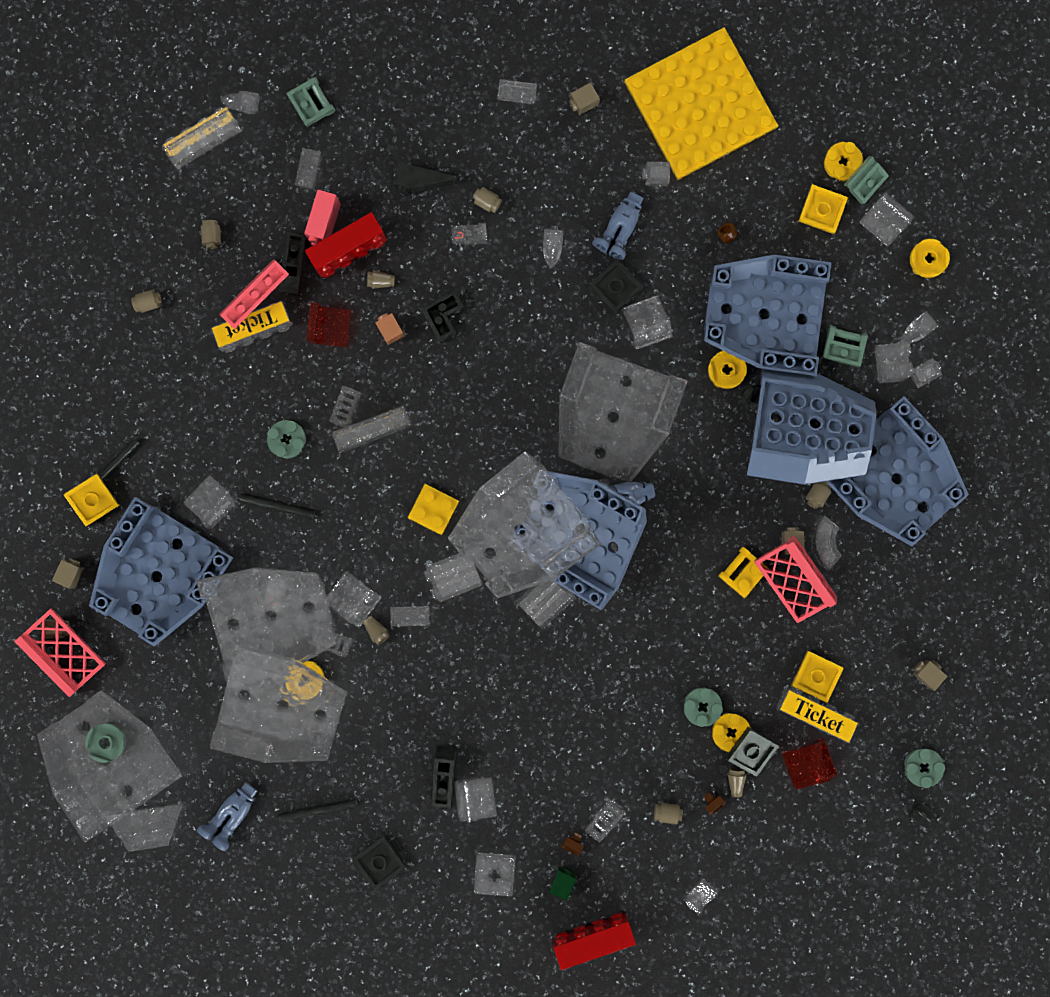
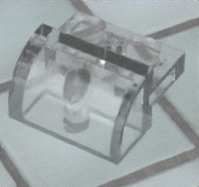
(886, 219)
(475, 799)

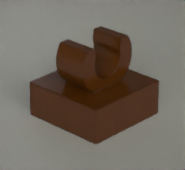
(714, 804)
(572, 845)

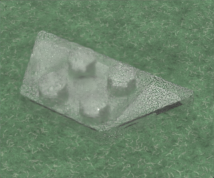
(145, 827)

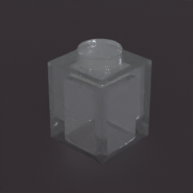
(656, 173)
(926, 372)

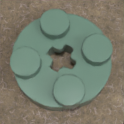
(276, 435)
(692, 702)
(95, 747)
(935, 767)

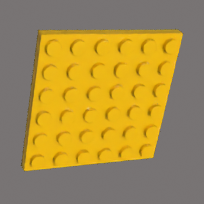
(701, 103)

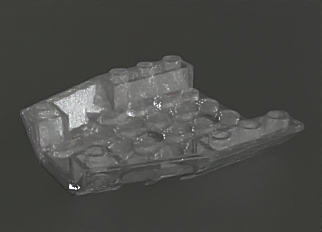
(643, 409)
(551, 538)
(253, 592)
(261, 728)
(95, 789)

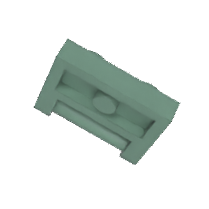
(304, 104)
(844, 352)

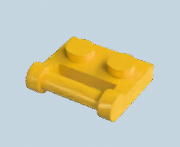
(747, 577)

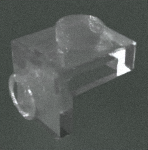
(700, 895)

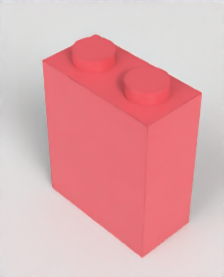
(322, 217)

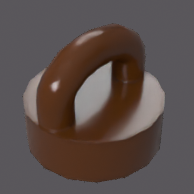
(727, 233)

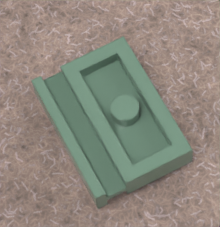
(866, 180)

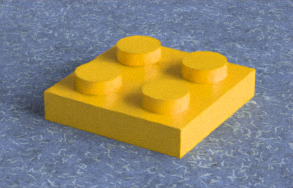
(823, 209)
(91, 499)
(433, 509)
(817, 676)

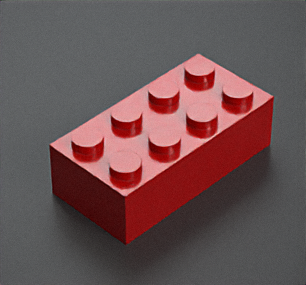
(346, 245)
(593, 941)

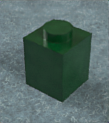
(563, 883)

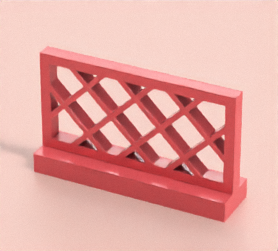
(254, 293)
(807, 568)
(51, 666)

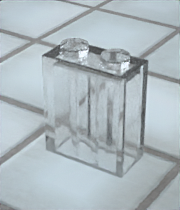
(452, 576)
(545, 602)

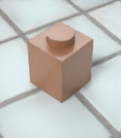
(389, 328)

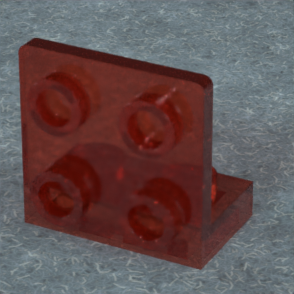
(328, 326)
(810, 764)

